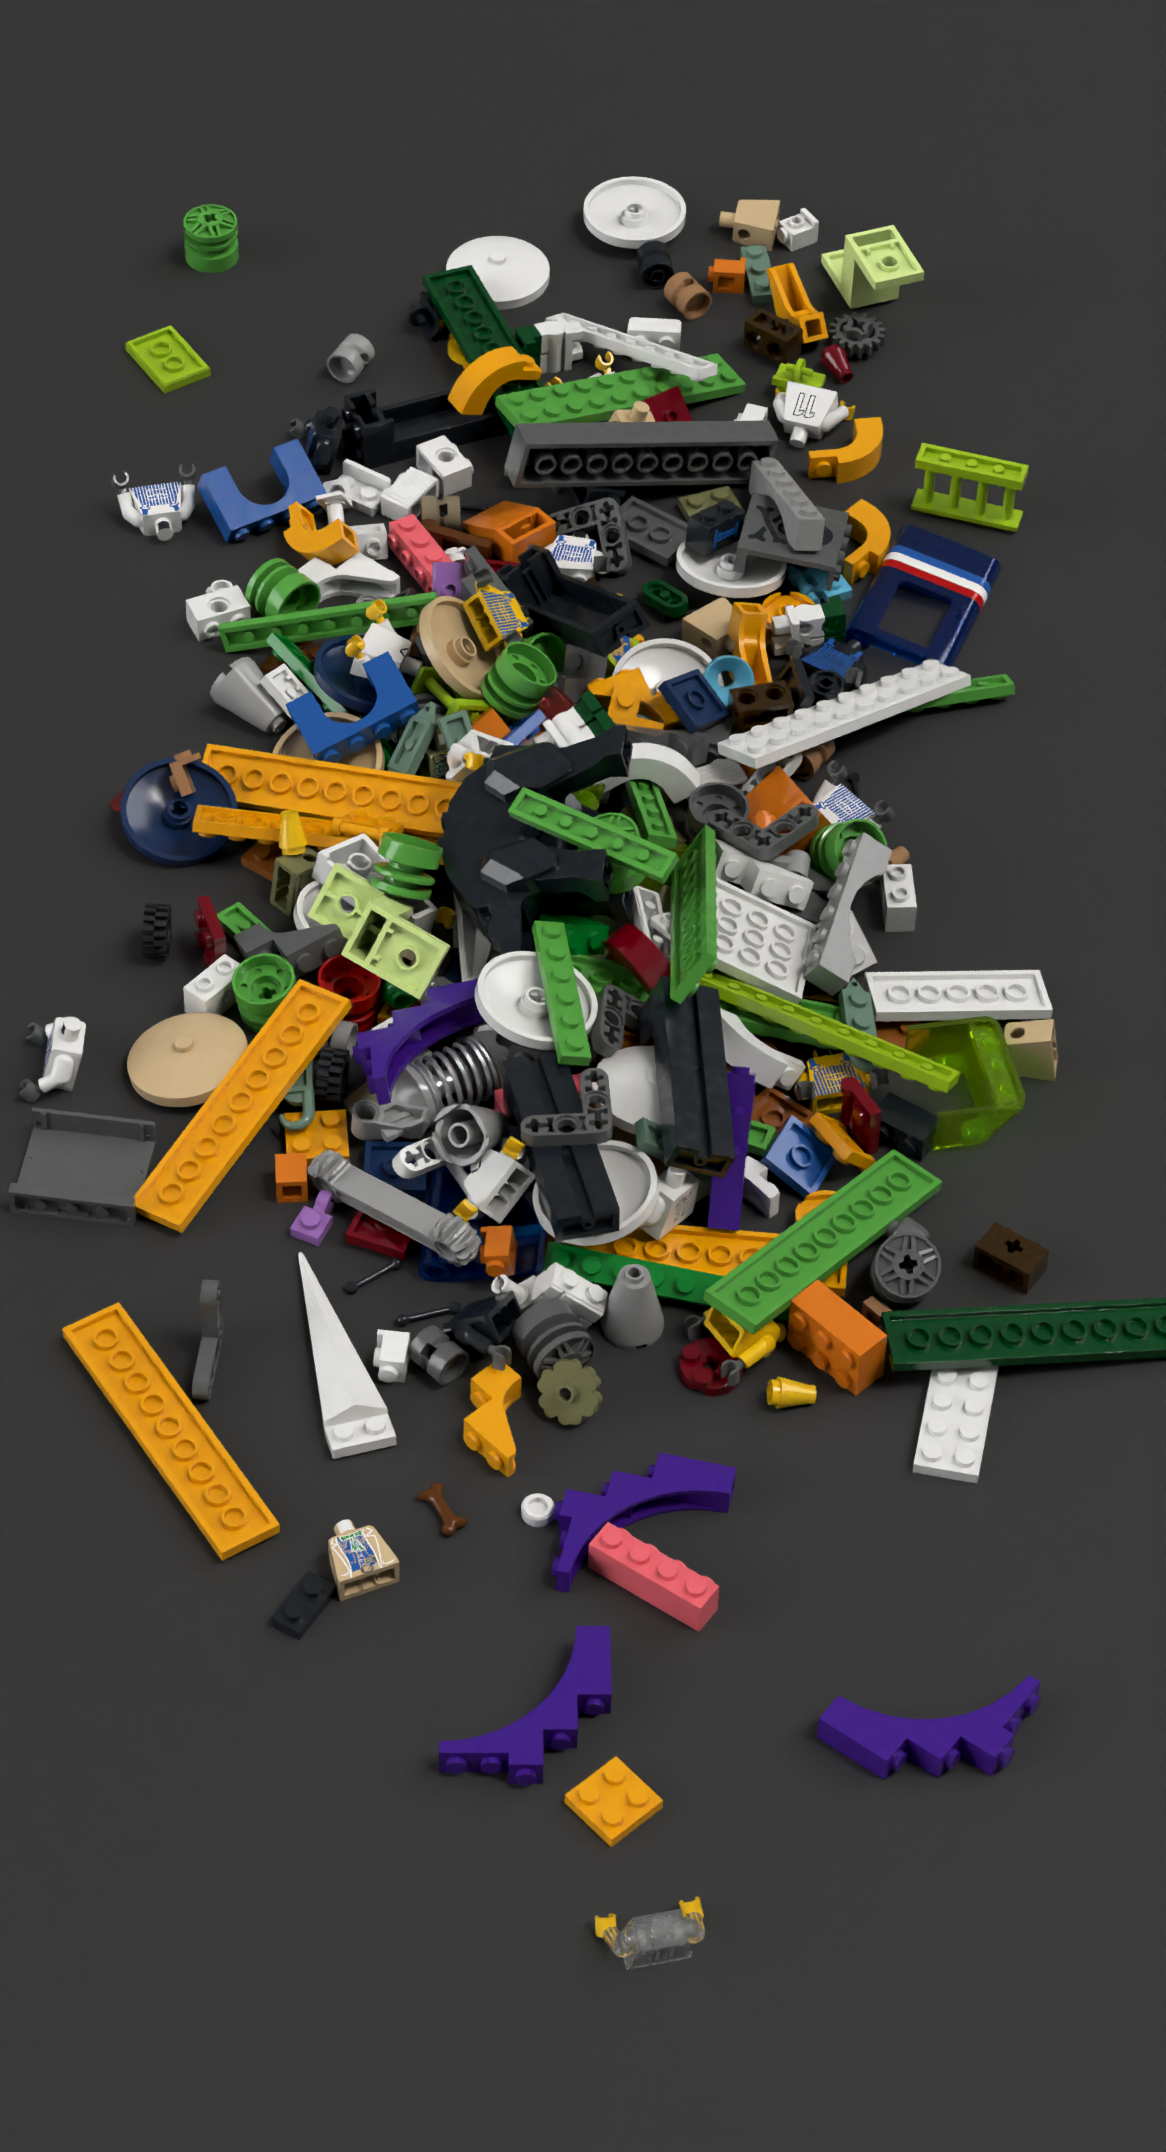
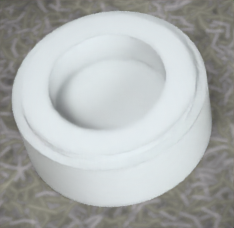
(537, 1510)

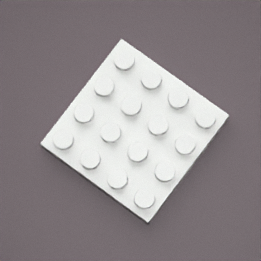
(761, 942)

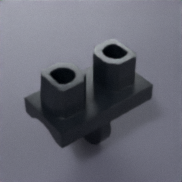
(427, 317)

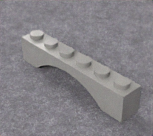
(800, 517)
(832, 956)

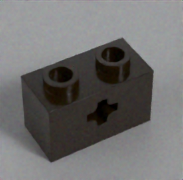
(1010, 1258)

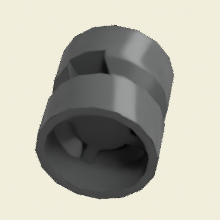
(438, 1355)

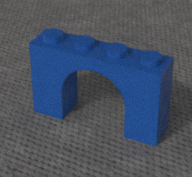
(239, 516)
(334, 740)

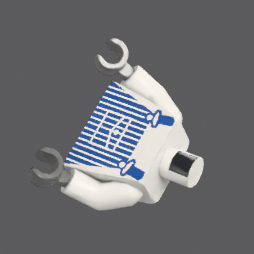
(157, 507)
(578, 549)
(841, 804)
(61, 1057)

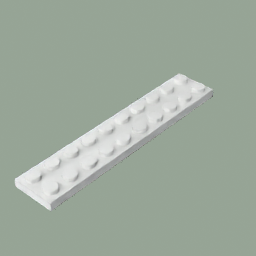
(843, 714)

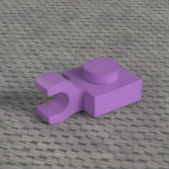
(314, 1223)

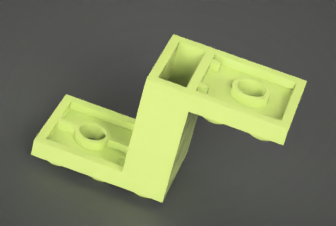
(872, 266)
(379, 931)

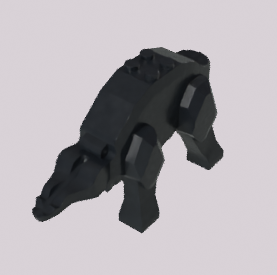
(514, 871)

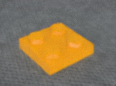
(324, 1133)
(613, 1801)

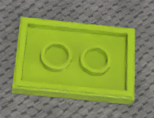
(167, 359)

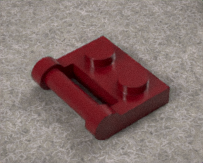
(861, 1117)

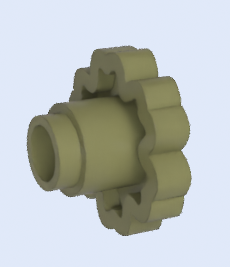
(569, 1391)

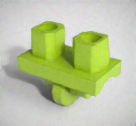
(798, 374)

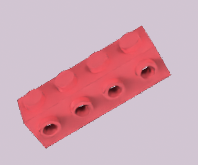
(415, 549)
(653, 1576)

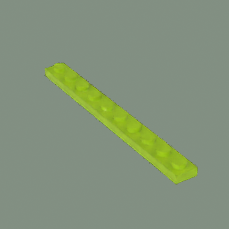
(832, 1032)

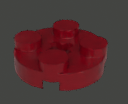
(694, 1373)

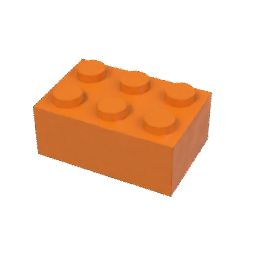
(836, 1338)

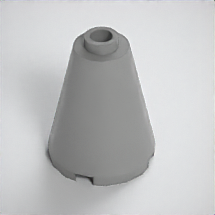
(247, 698)
(468, 1132)
(633, 1310)

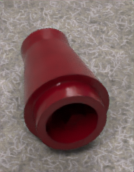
(836, 361)

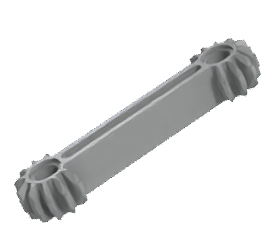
(439, 1231)

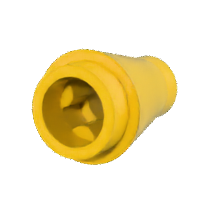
(292, 836)
(789, 1393)

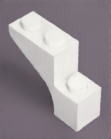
(353, 578)
(761, 877)

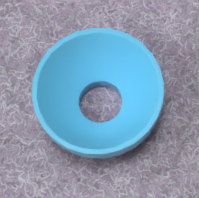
(741, 672)

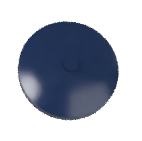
(333, 676)
(162, 820)

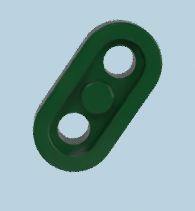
(665, 598)

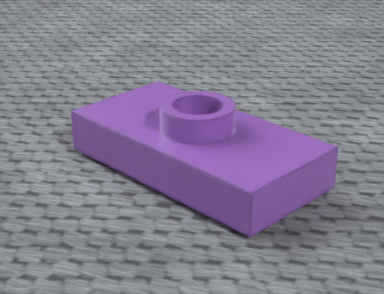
(447, 578)

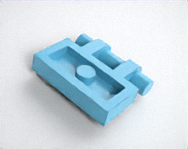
(818, 589)

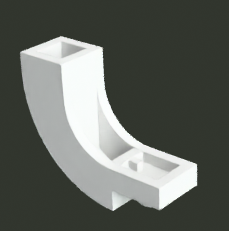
(661, 766)
(746, 1050)
(756, 1188)

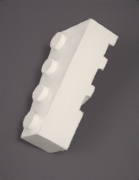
(359, 856)

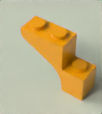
(793, 303)
(748, 632)
(650, 706)
(488, 1426)

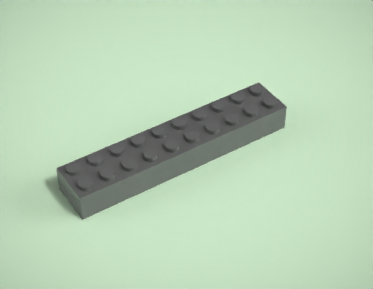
(637, 453)

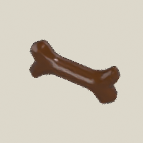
(450, 1521)

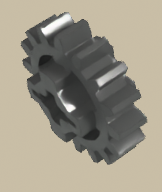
(857, 334)

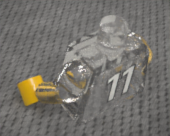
(655, 1936)

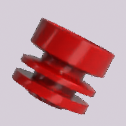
(355, 983)

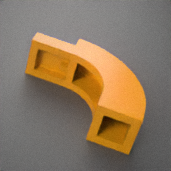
(487, 374)
(853, 460)
(873, 533)
(330, 544)

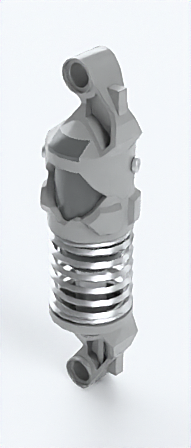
(418, 1094)

